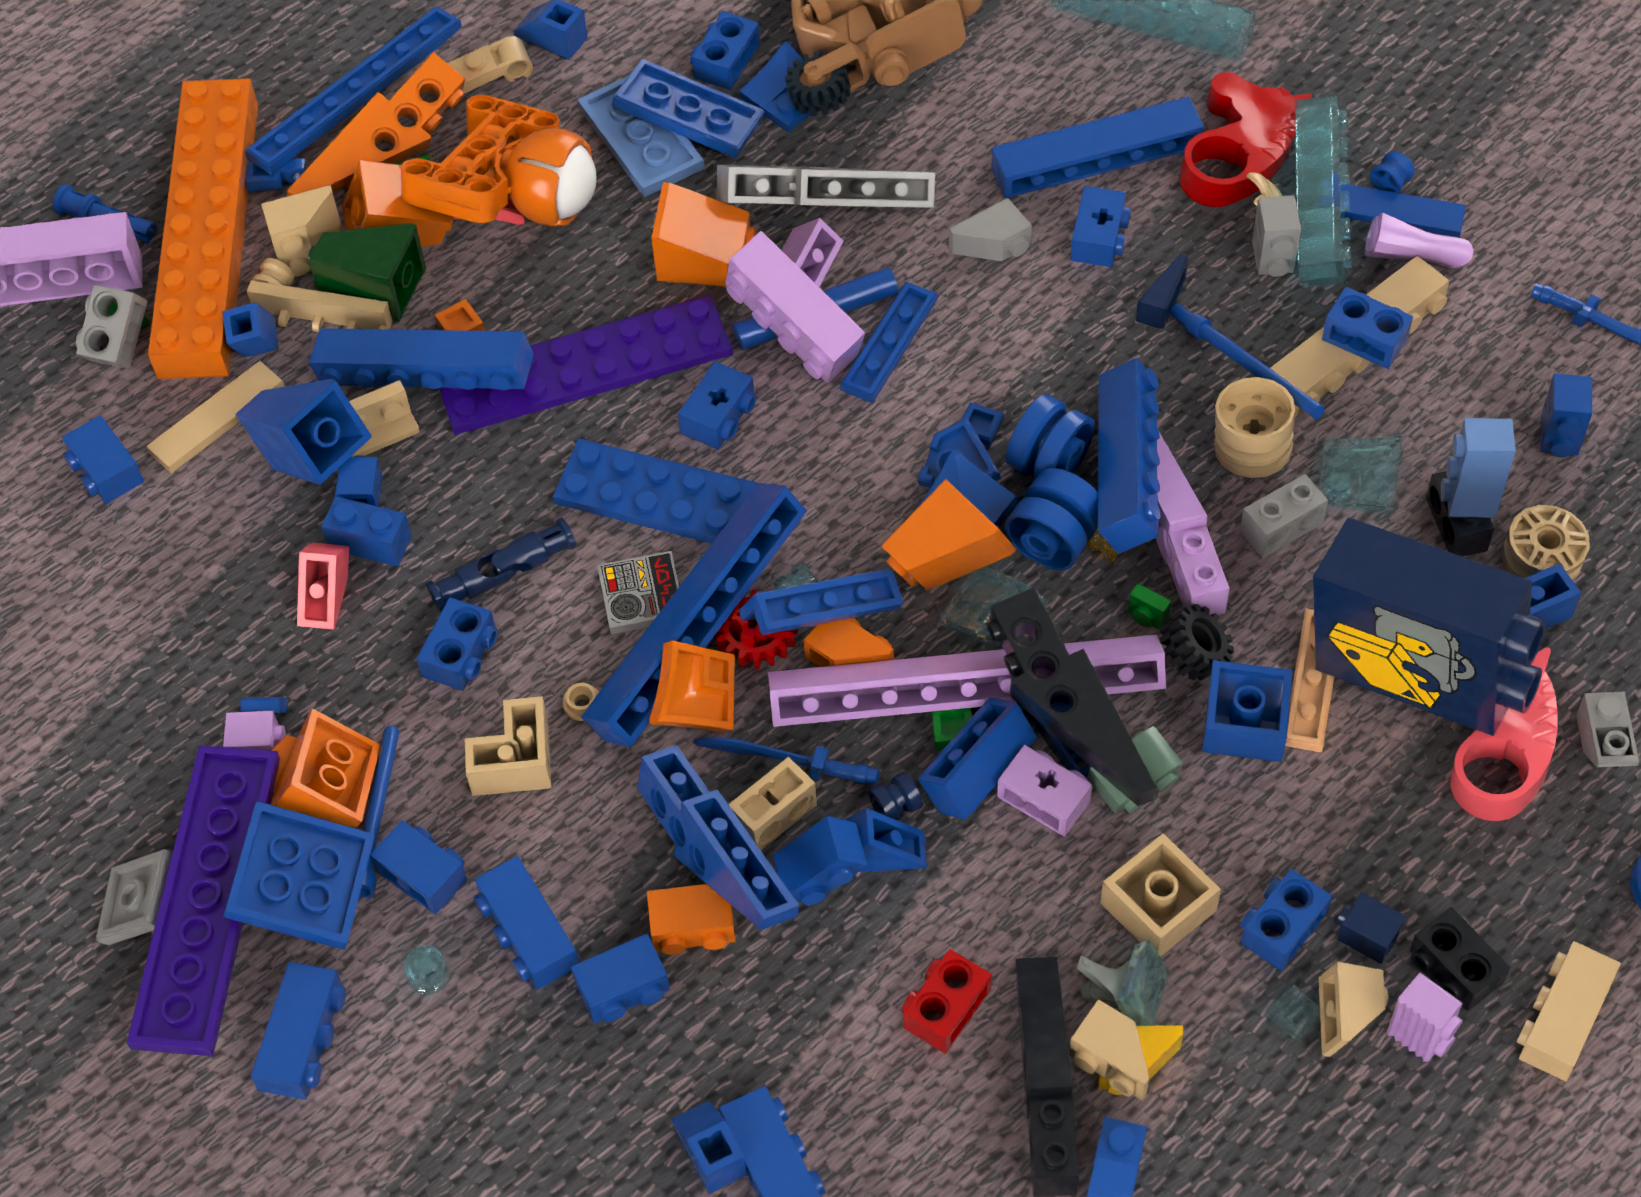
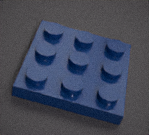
(299, 875)

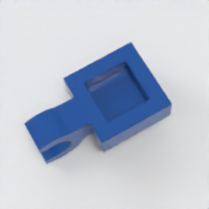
(260, 180)

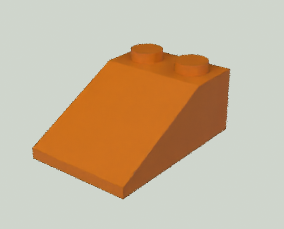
(328, 772)

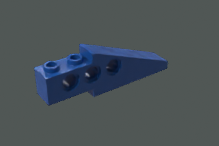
(713, 839)

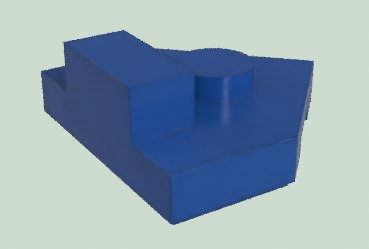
(964, 440)

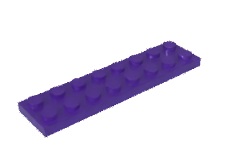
(598, 362)
(191, 940)

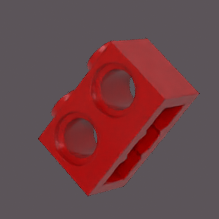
(954, 1004)

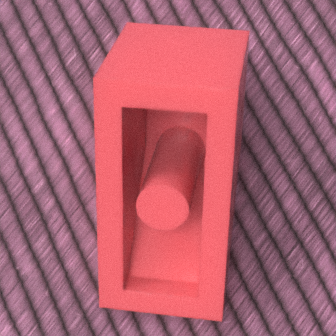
(321, 584)

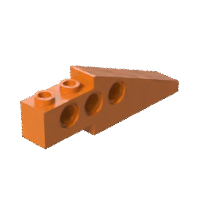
(380, 123)

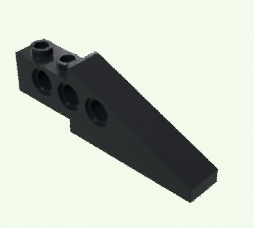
(1092, 723)
(1046, 1078)

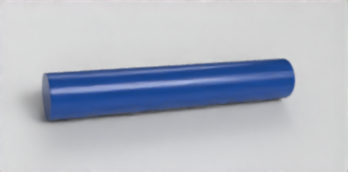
(847, 296)

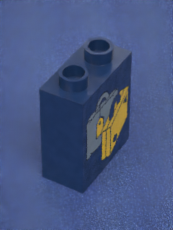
(1426, 627)

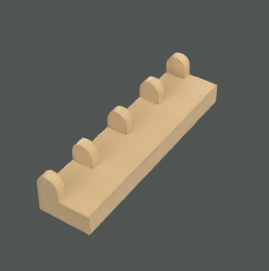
(319, 307)

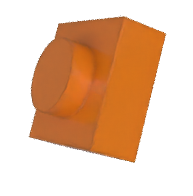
(459, 317)

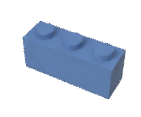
(1478, 467)

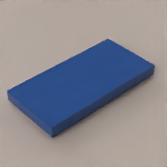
(688, 108)

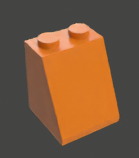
(377, 201)
(696, 236)
(945, 540)

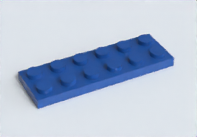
(650, 491)

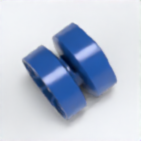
(1054, 519)

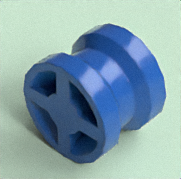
(1392, 172)

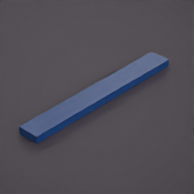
(352, 90)

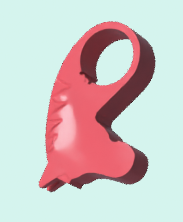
(1520, 738)

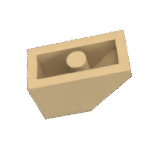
(1348, 1002)

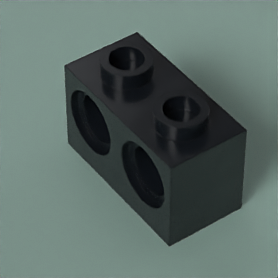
(1460, 534)
(1467, 955)

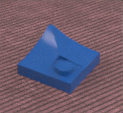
(770, 91)
(977, 487)

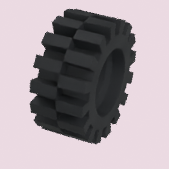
(1195, 641)

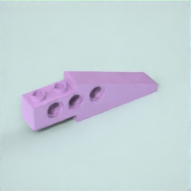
(1186, 540)

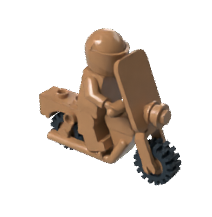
(874, 36)

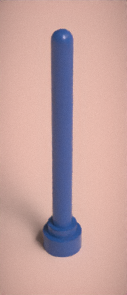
(377, 800)

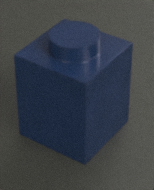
(1370, 927)

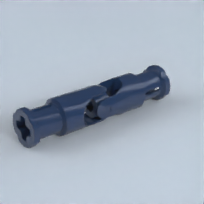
(522, 554)

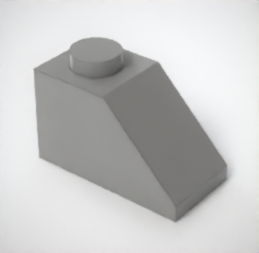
(992, 234)

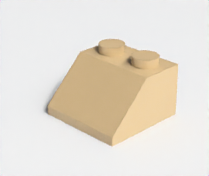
(298, 224)

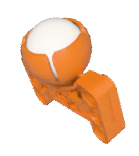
(506, 153)

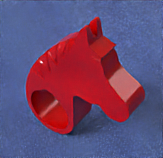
(1256, 135)

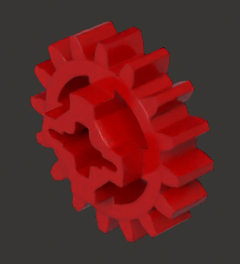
(753, 645)

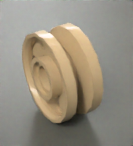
(1548, 528)

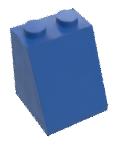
(304, 428)

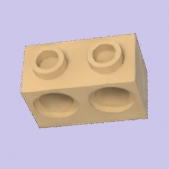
(775, 802)

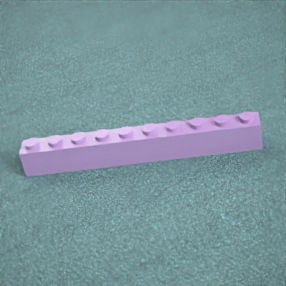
(945, 681)

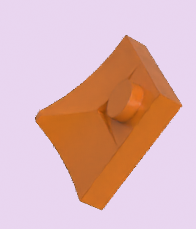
(695, 688)

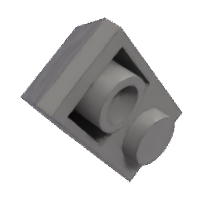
(1607, 730)

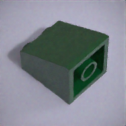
(370, 264)

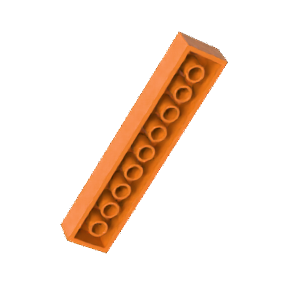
(203, 229)

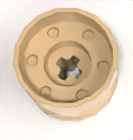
(1254, 427)

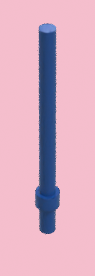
(1202, 329)

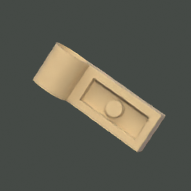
(492, 61)

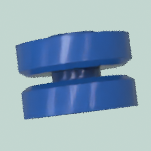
(1049, 438)

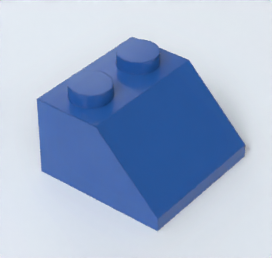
(1247, 711)

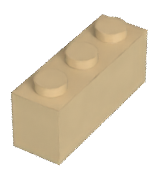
(1567, 1010)

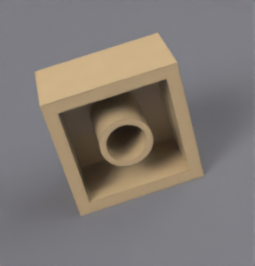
(1160, 895)

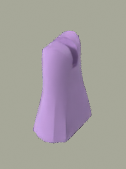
(1398, 240)

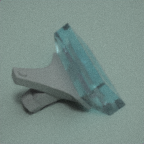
(1133, 987)

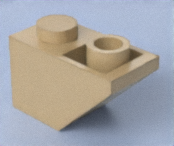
(1112, 1048)

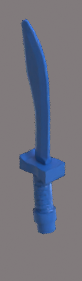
(1585, 311)
(818, 763)

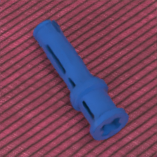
(80, 206)

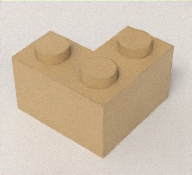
(512, 760)

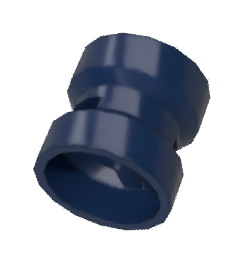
(895, 798)

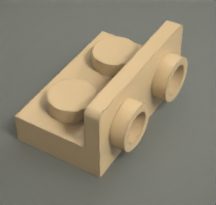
(386, 417)

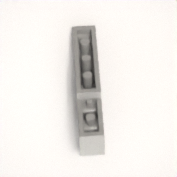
(824, 186)

